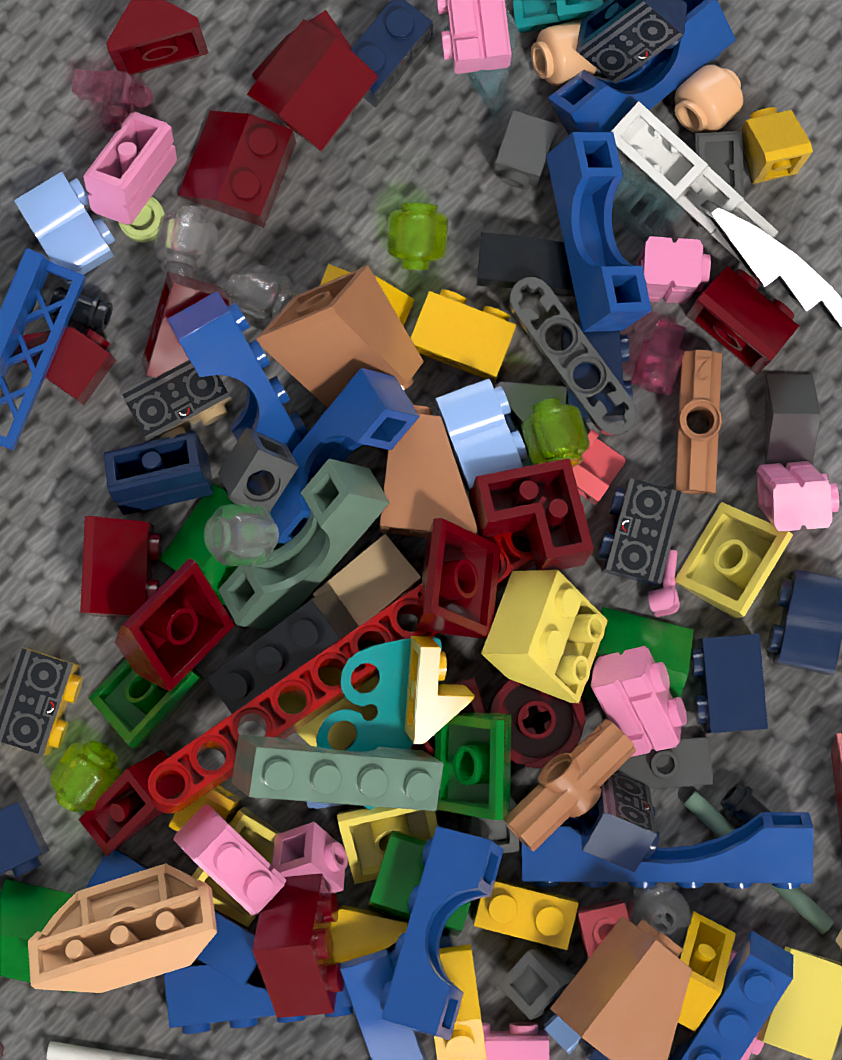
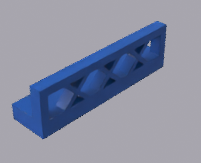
(15, 315)

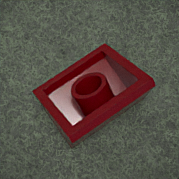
(154, 36)
(313, 84)
(458, 582)

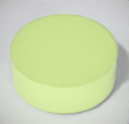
(146, 223)

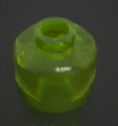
(417, 235)
(555, 433)
(84, 775)

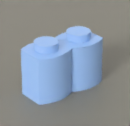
(64, 226)
(479, 431)

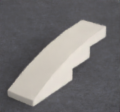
(680, 171)

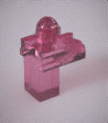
(116, 91)
(660, 359)

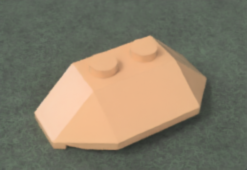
(123, 932)

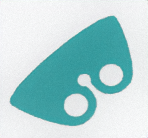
(388, 696)

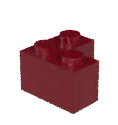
(537, 500)
(297, 948)

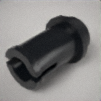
(88, 310)
(742, 804)

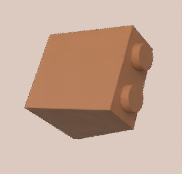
(338, 330)
(424, 481)
(628, 994)

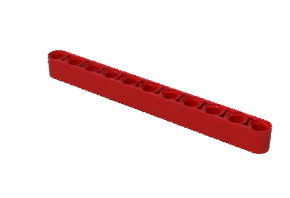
(308, 686)

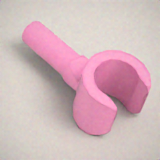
(666, 600)

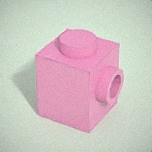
(308, 852)

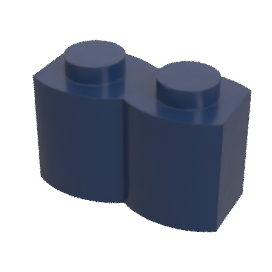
(809, 624)

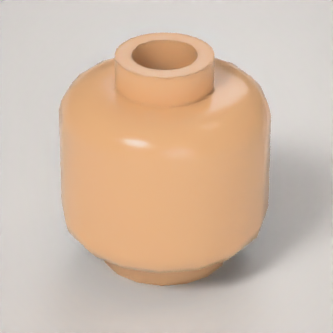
(556, 56)
(708, 99)

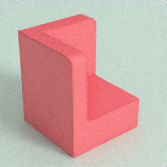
(598, 469)

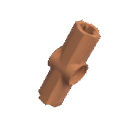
(701, 393)
(569, 785)

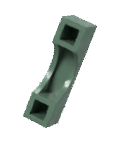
(342, 507)
(315, 774)

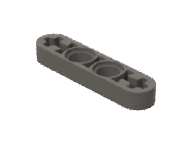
(577, 353)

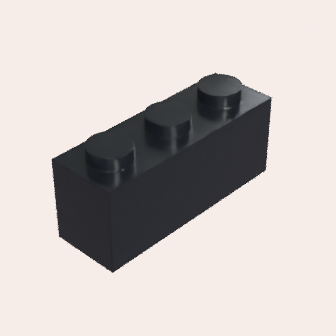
(283, 650)

